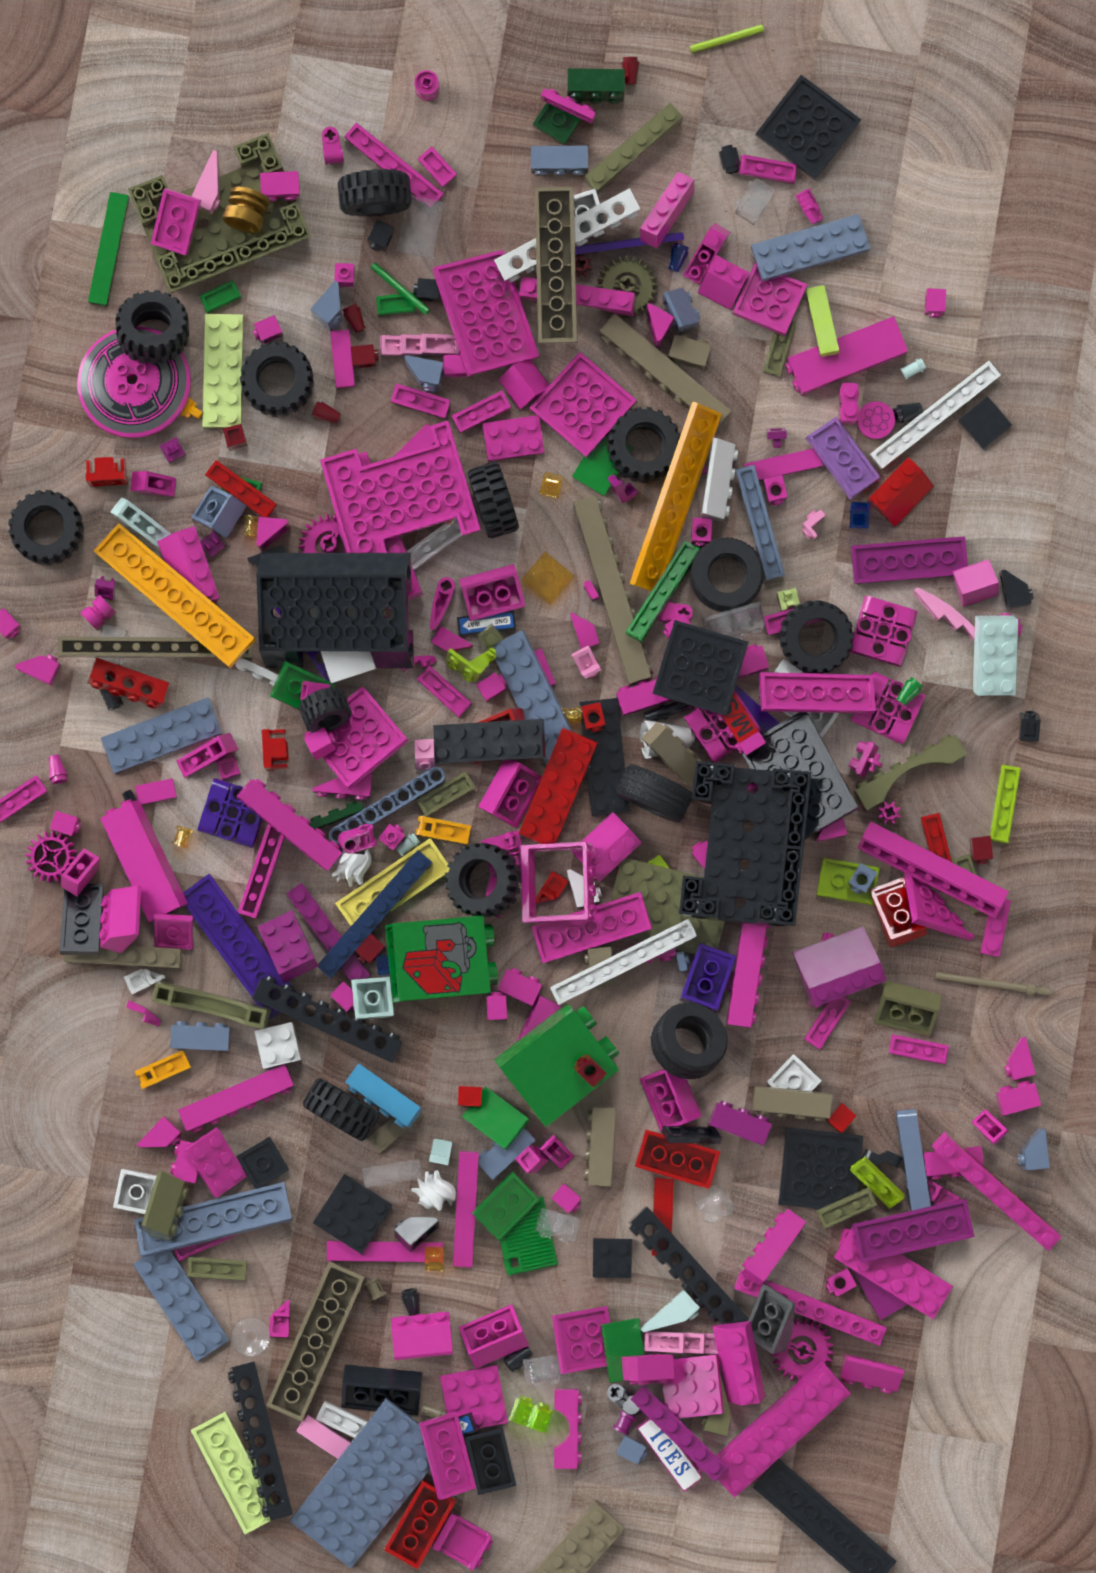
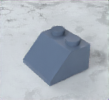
(679, 305)
(328, 307)
(426, 372)
(219, 511)
(1034, 1152)

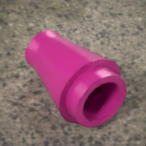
(57, 771)

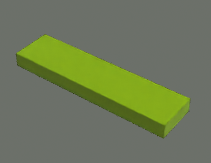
(822, 321)
(1004, 803)

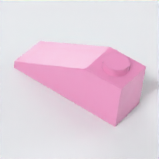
(209, 185)

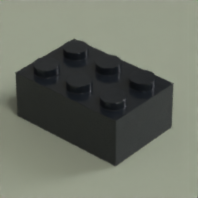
(490, 1460)

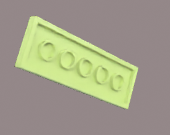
(222, 370)
(231, 1469)

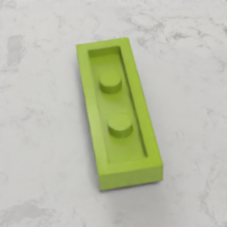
(878, 1182)

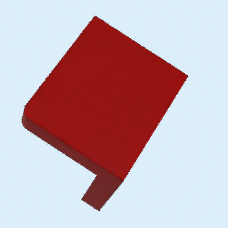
(469, 1096)
(841, 1117)

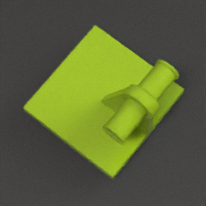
(470, 669)

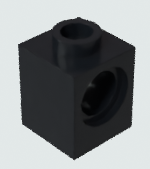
(380, 236)
(427, 290)

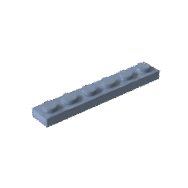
(760, 522)

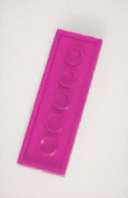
(817, 693)
(612, 922)
(899, 1277)

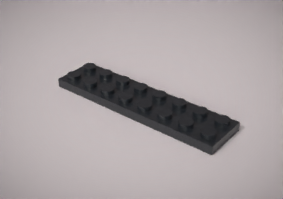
(822, 1521)

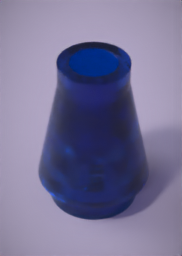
(678, 256)

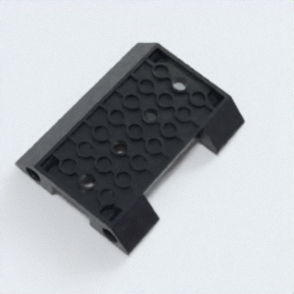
(333, 585)
(771, 847)

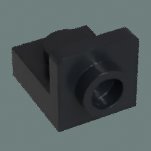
(1029, 726)

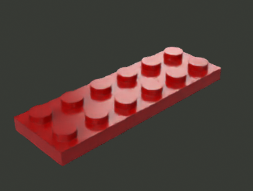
(558, 787)

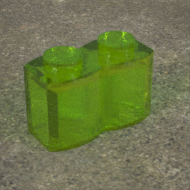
(530, 1414)

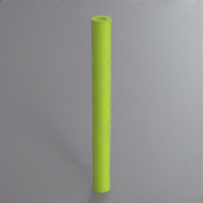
(726, 38)

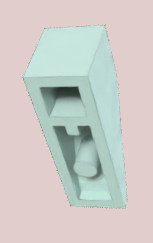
(139, 521)
(676, 1311)

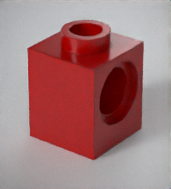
(597, 709)

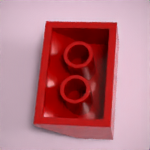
(901, 492)

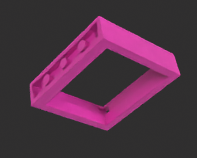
(528, 882)

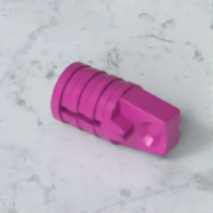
(809, 206)

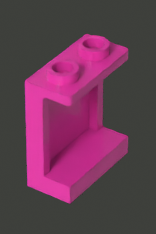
(463, 1541)

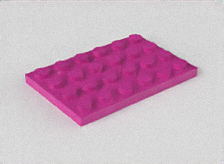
(484, 314)

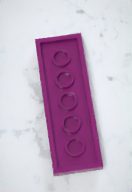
(908, 560)
(913, 1230)

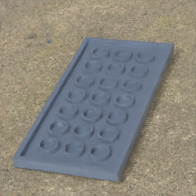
(365, 1484)

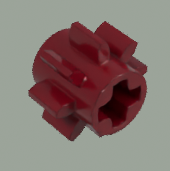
(582, 260)

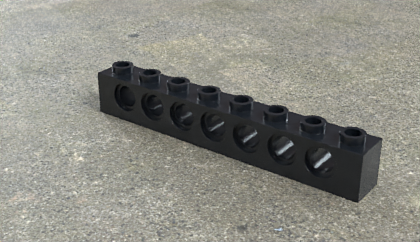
(387, 1052)
(646, 1217)
(278, 1487)

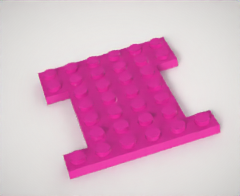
(399, 493)

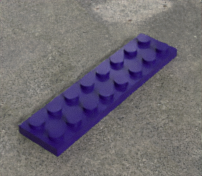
(232, 937)

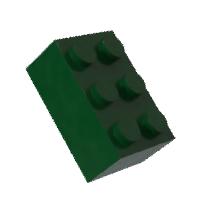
(596, 85)

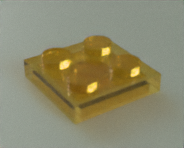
(547, 578)

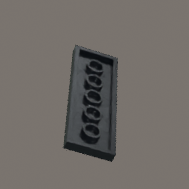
(489, 741)
(607, 762)

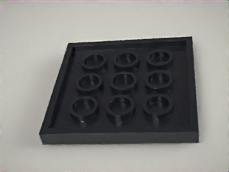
(808, 127)
(700, 668)
(818, 1167)

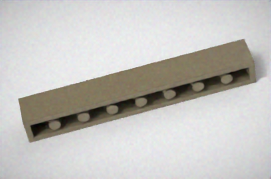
(658, 367)

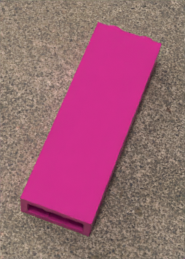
(857, 353)
(143, 859)

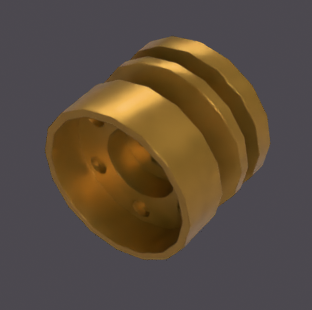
(246, 209)

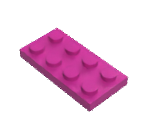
(447, 1455)

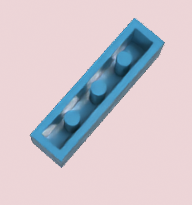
(383, 1095)

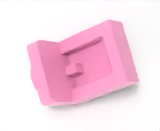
(813, 518)
(586, 662)
(424, 754)

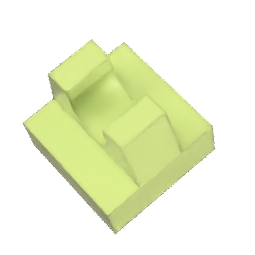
(788, 599)

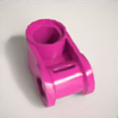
(331, 148)
(672, 611)
(361, 838)

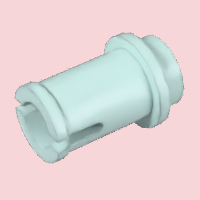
(913, 368)
(407, 844)

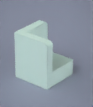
(441, 1151)

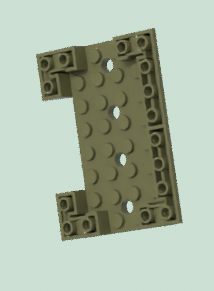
(220, 245)

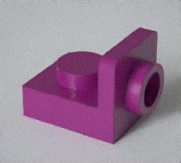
(622, 491)

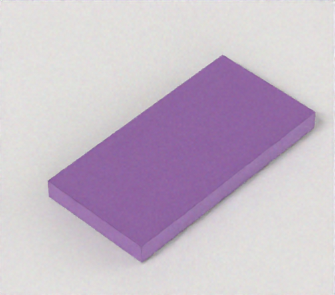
(843, 458)

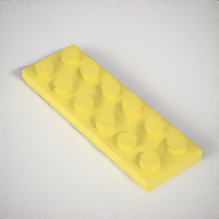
(358, 900)

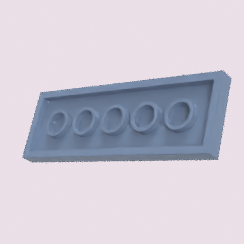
(810, 247)
(161, 735)
(182, 1303)

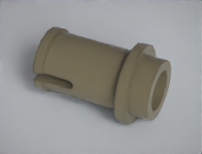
(431, 1411)

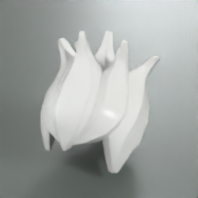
(352, 866)
(434, 1191)

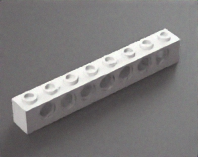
(625, 199)

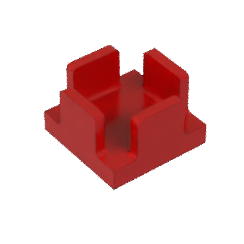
(106, 472)
(274, 749)

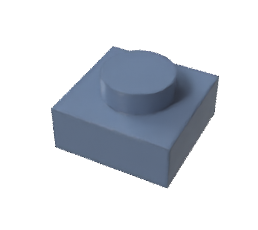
(682, 961)

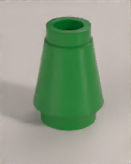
(909, 691)

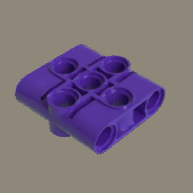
(210, 820)

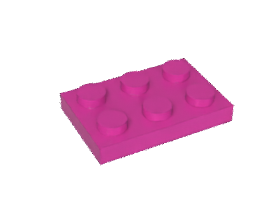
(175, 221)
(513, 438)
(215, 1162)

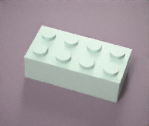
(995, 655)

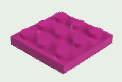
(770, 302)
(580, 1339)
(695, 1387)
(475, 1392)

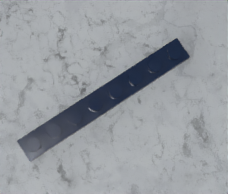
(374, 914)

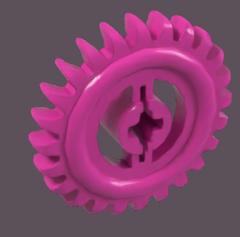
(316, 530)
(820, 1354)

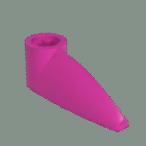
(441, 602)

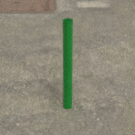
(401, 289)

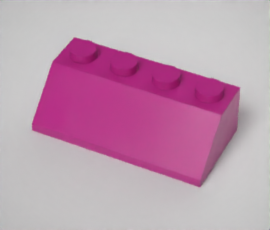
(186, 556)
(739, 1363)

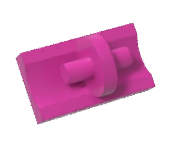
(869, 760)

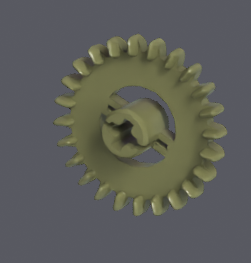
(630, 267)

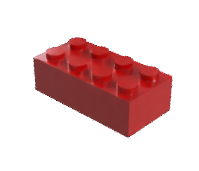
(677, 1160)
(419, 1525)

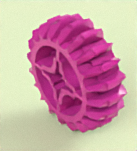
(43, 861)

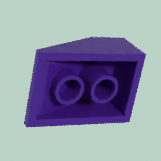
(707, 977)

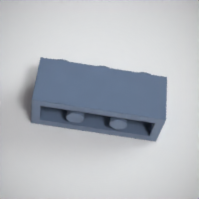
(559, 160)
(200, 1036)
(498, 1159)

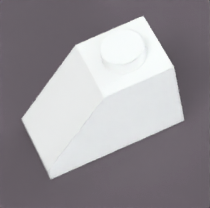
(577, 886)

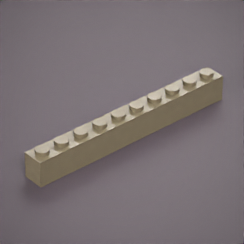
(611, 588)
(135, 648)

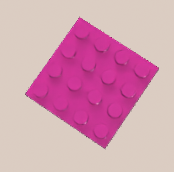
(582, 404)
(363, 740)

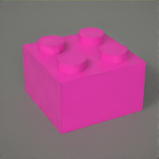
(648, 1368)

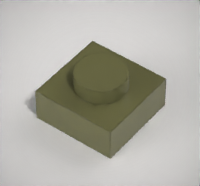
(490, 636)

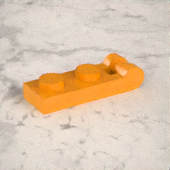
(443, 830)
(163, 1069)

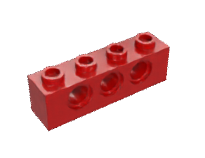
(137, 679)

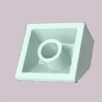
(372, 998)

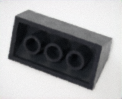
(369, 1386)

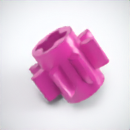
(894, 810)

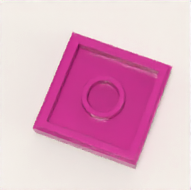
(173, 931)

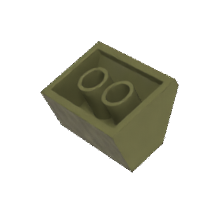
(907, 1008)
(165, 1206)

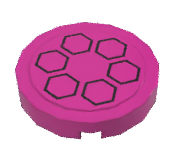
(876, 420)

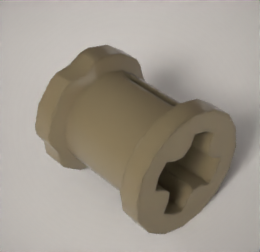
(374, 1288)

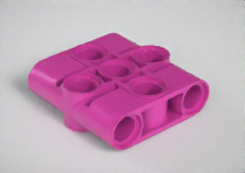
(902, 616)
(900, 727)
(713, 746)

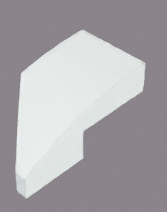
(141, 979)

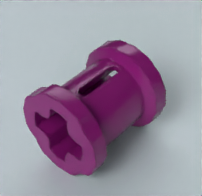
(624, 1422)

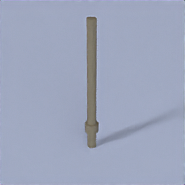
(1029, 989)

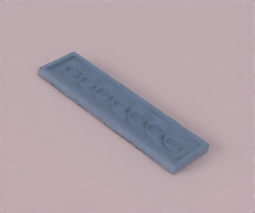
(531, 686)
(221, 1219)

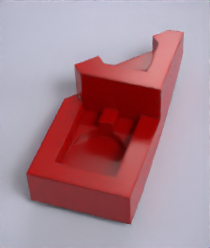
(552, 888)

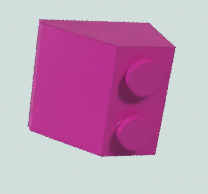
(723, 282)

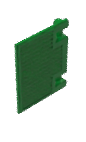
(525, 1243)

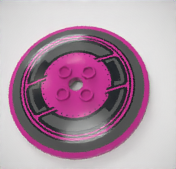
(131, 408)

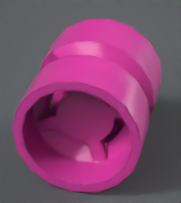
(426, 85)
(98, 612)

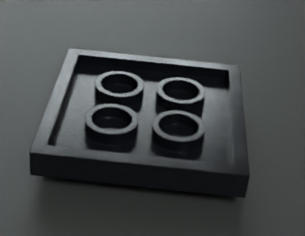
(352, 1214)

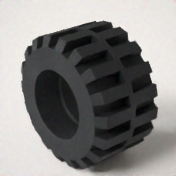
(325, 709)

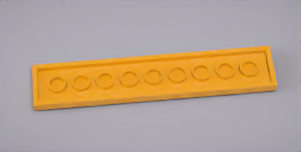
(676, 496)
(174, 595)

